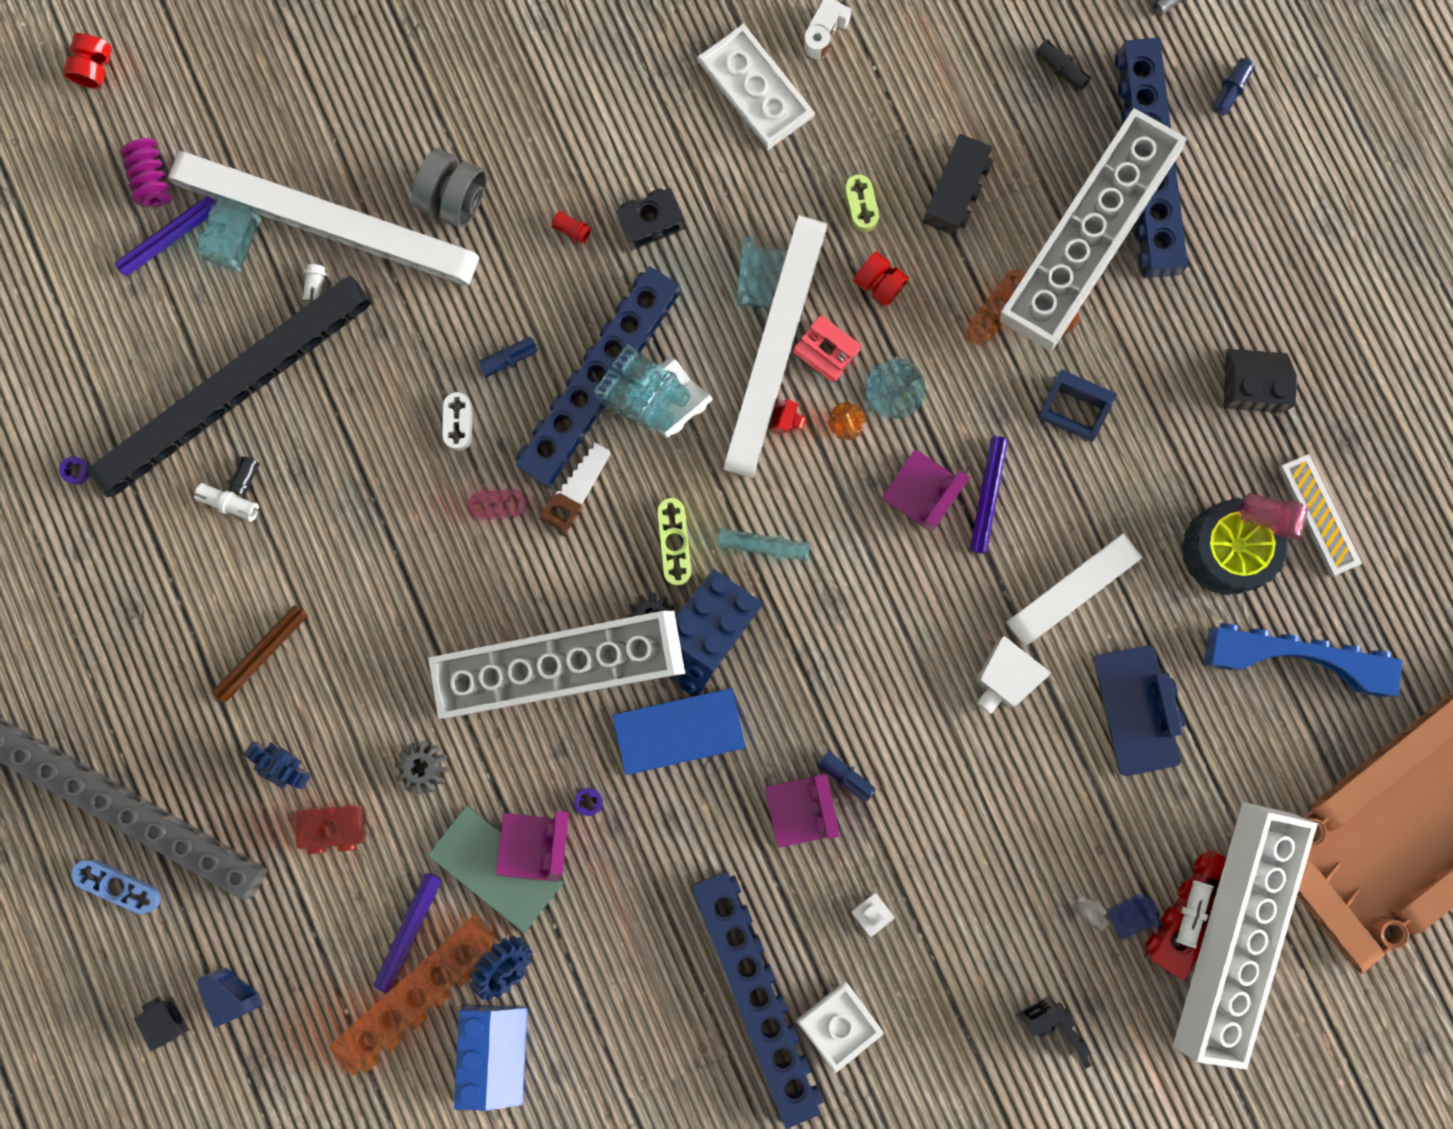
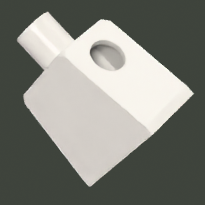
(1008, 676)

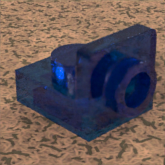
(1133, 915)

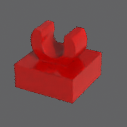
(785, 417)

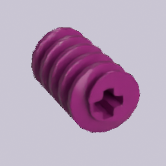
(144, 173)

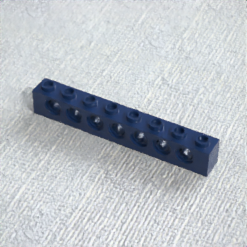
(1147, 58)
(547, 469)
(791, 1107)

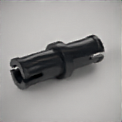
(1063, 65)

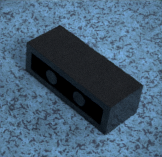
(958, 185)

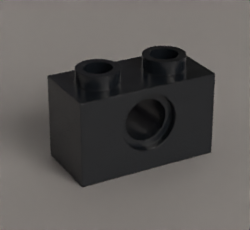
(640, 232)

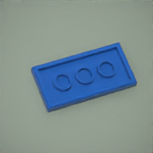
(679, 731)

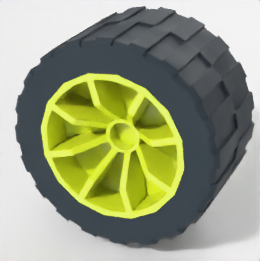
(1230, 552)

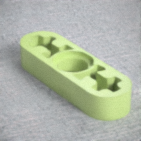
(664, 521)

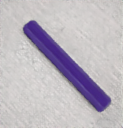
(165, 236)
(988, 495)
(407, 932)

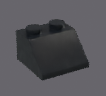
(1259, 381)

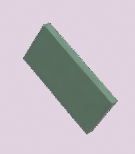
(471, 856)

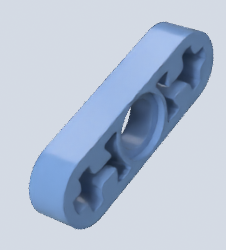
(132, 903)

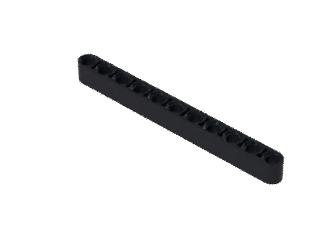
(229, 387)

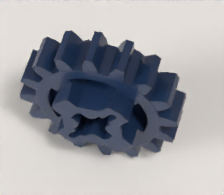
(277, 765)
(501, 968)

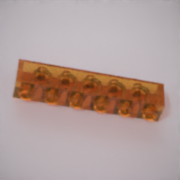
(351, 1047)

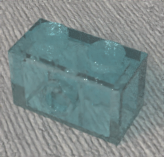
(228, 234)

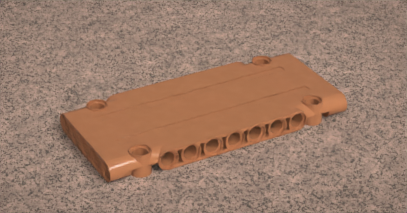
(1385, 843)

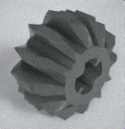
(431, 772)

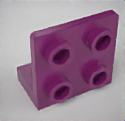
(924, 490)
(802, 810)
(532, 846)

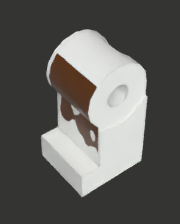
(823, 25)

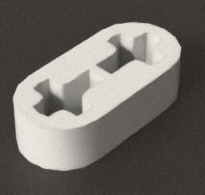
(464, 421)

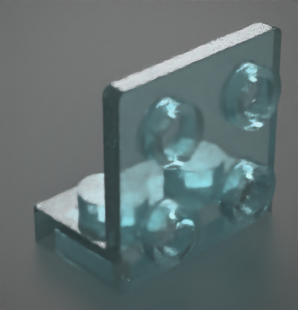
(759, 274)

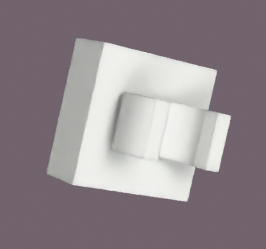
(872, 914)

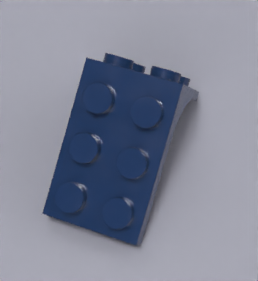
(711, 627)

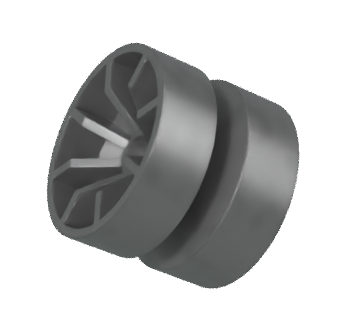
(449, 188)

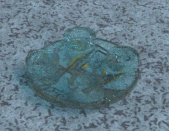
(895, 388)

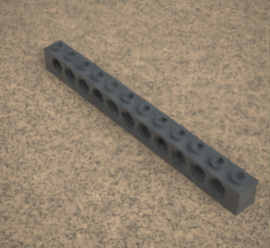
(129, 812)

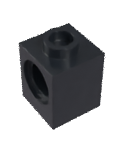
(160, 1022)

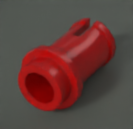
(578, 231)

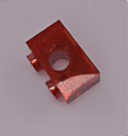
(311, 828)

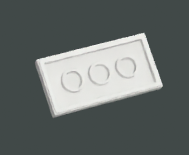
(755, 86)

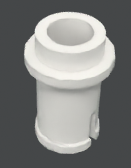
(313, 281)

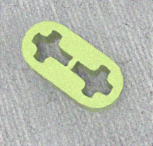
(855, 205)

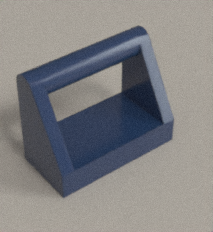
(1084, 391)
(227, 996)

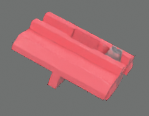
(809, 349)

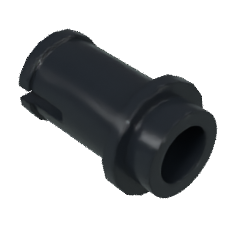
(243, 476)

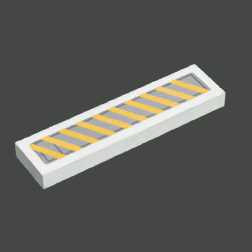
(1322, 518)

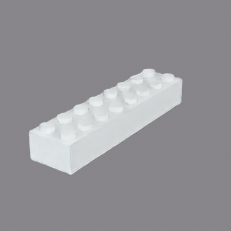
(1092, 229)
(557, 664)
(1244, 936)

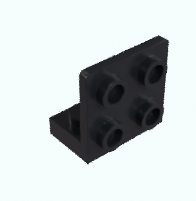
(1041, 1021)

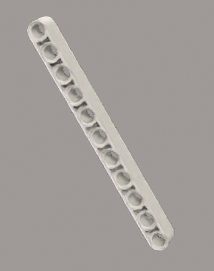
(324, 218)

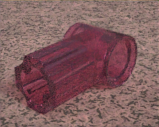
(1284, 517)

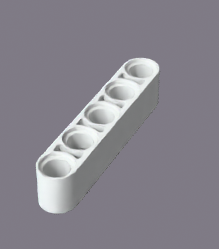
(1074, 589)

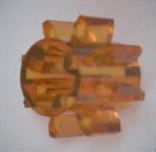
(847, 420)

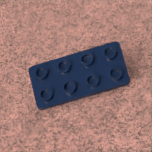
(1140, 710)

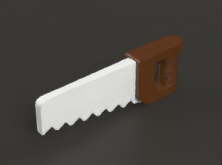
(575, 490)

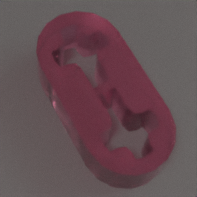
(498, 511)

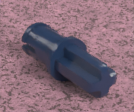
(1233, 86)
(508, 356)
(846, 776)

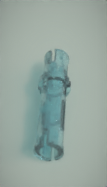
(762, 544)

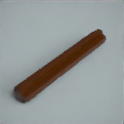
(259, 654)

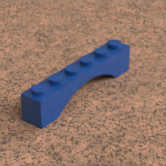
(1365, 673)

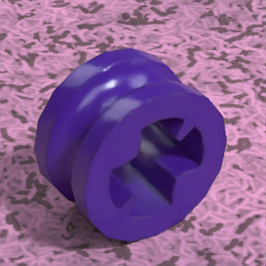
(64, 469)
(585, 810)

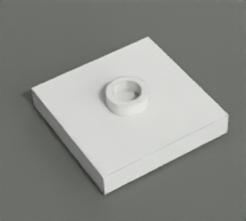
(839, 1027)

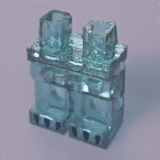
(641, 390)

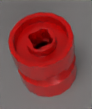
(87, 60)
(881, 279)

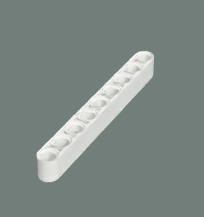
(775, 346)

